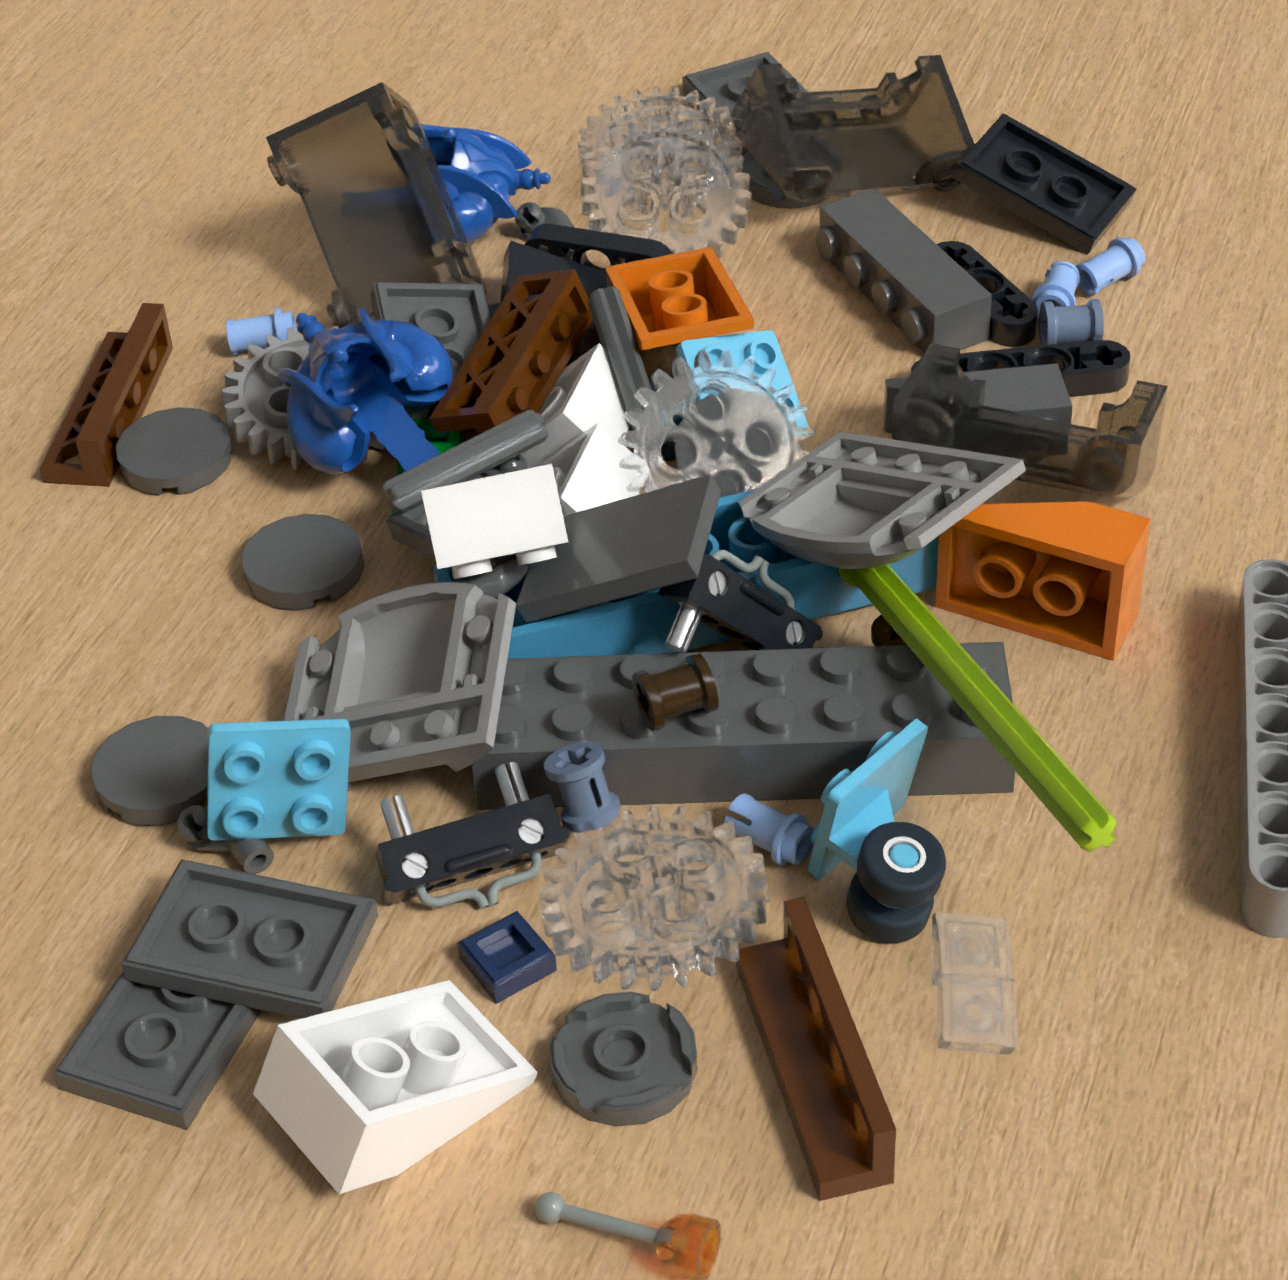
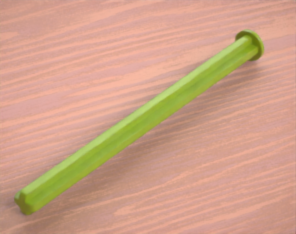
(987, 707)

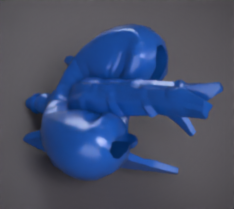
(481, 174)
(358, 386)

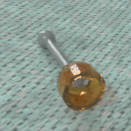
(684, 1244)

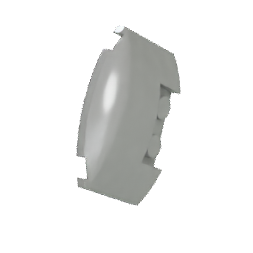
(872, 499)
(411, 676)

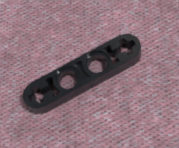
(1085, 366)

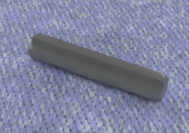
(619, 341)
(466, 460)

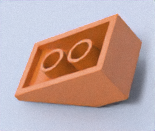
(679, 298)
(1047, 571)

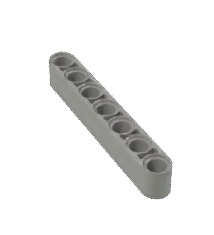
(1263, 746)

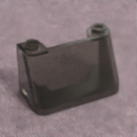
(855, 139)
(373, 198)
(1113, 461)

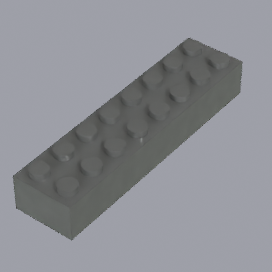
(778, 732)

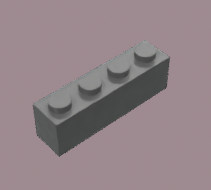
(903, 272)

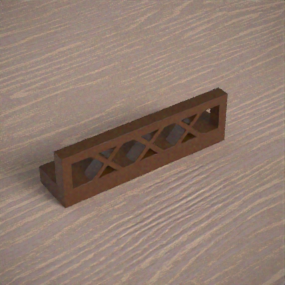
(529, 356)
(123, 394)
(818, 1059)

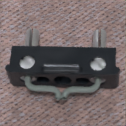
(737, 607)
(469, 847)

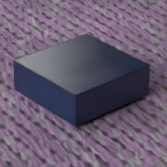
(507, 957)

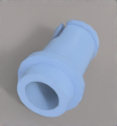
(1121, 259)
(1058, 285)
(254, 329)
(773, 831)

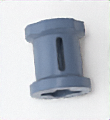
(1070, 323)
(582, 786)

